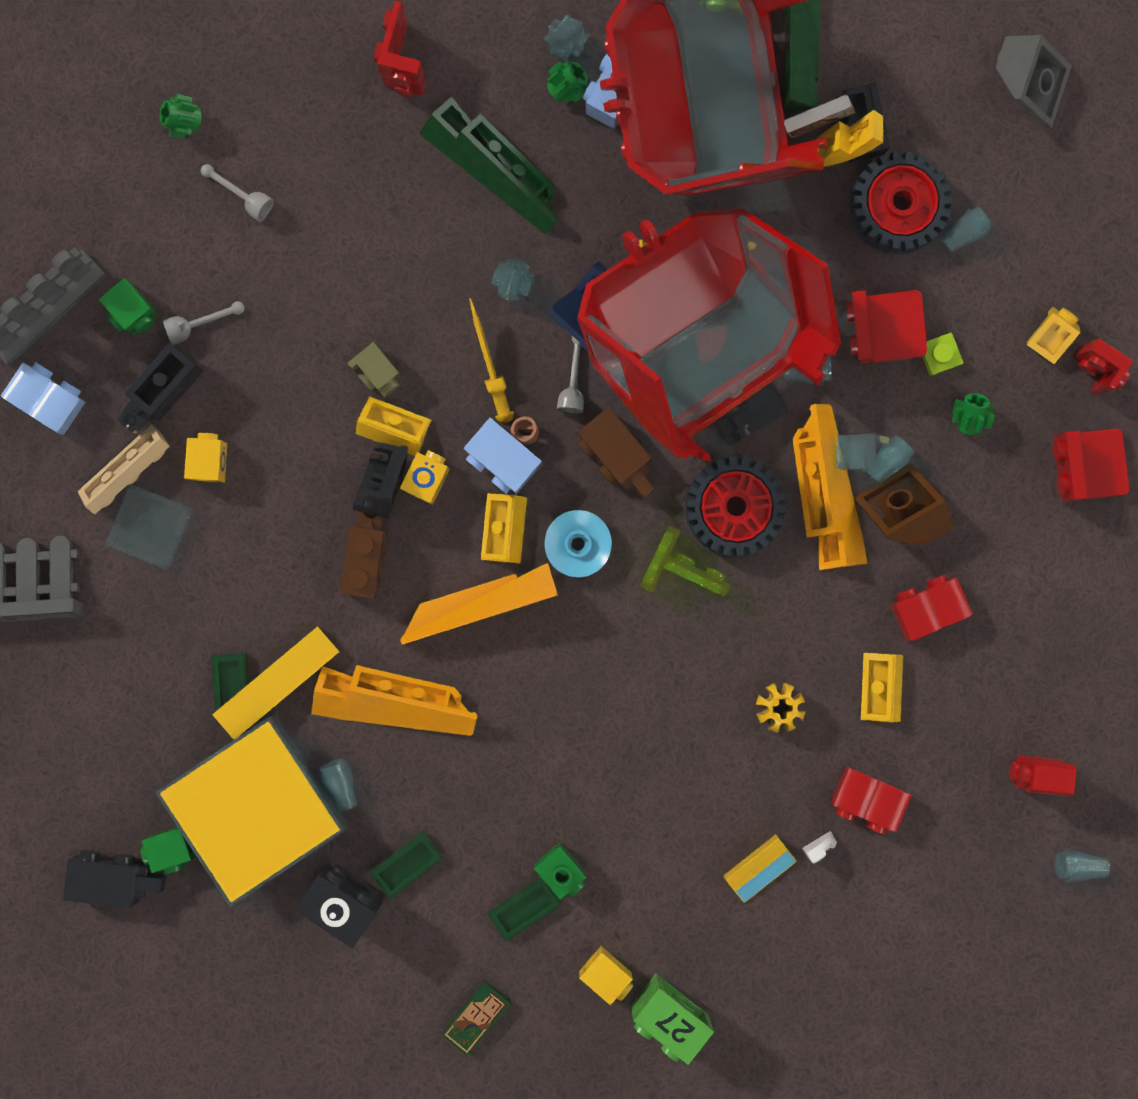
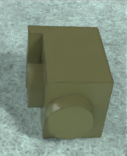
(376, 369)

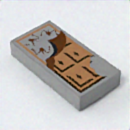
(819, 116)

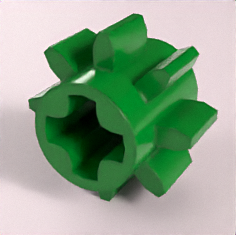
(567, 81)
(180, 116)
(973, 414)

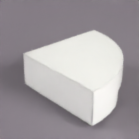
(816, 850)

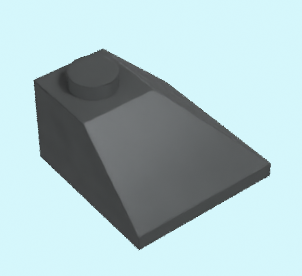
(1034, 74)

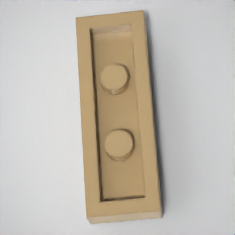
(123, 469)

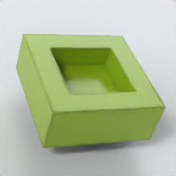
(942, 354)

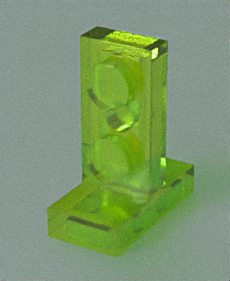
(681, 566)

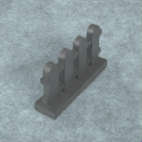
(46, 301)
(28, 587)

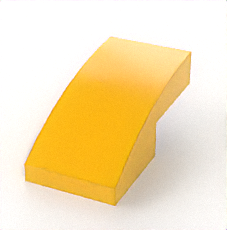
(852, 141)

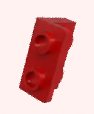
(1107, 362)

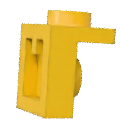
(1055, 334)

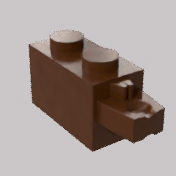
(617, 451)
(364, 557)

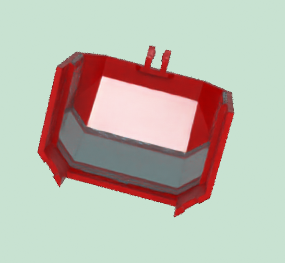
(702, 95)
(706, 321)

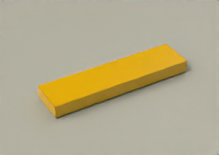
(275, 683)

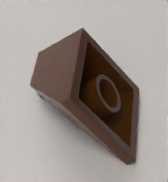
(906, 508)

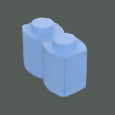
(43, 398)

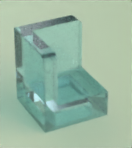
(858, 451)

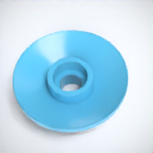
(578, 525)

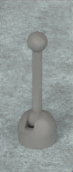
(256, 203)
(179, 328)
(571, 399)

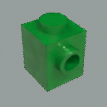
(128, 308)
(166, 851)
(561, 872)

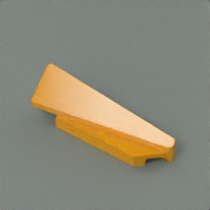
(827, 492)
(480, 603)
(391, 701)

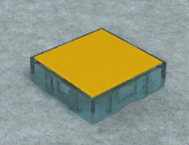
(252, 809)

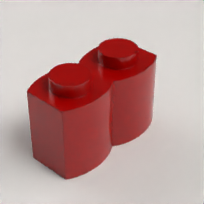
(930, 608)
(1043, 775)
(871, 800)

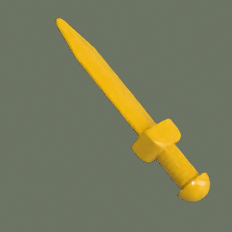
(495, 384)

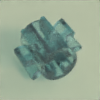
(566, 37)
(513, 279)

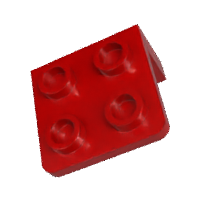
(398, 71)
(887, 326)
(1090, 464)

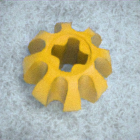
(787, 715)

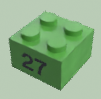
(671, 1019)

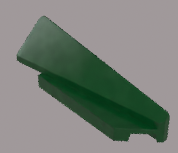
(801, 55)
(492, 162)

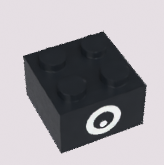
(340, 904)

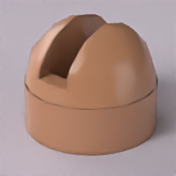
(527, 425)

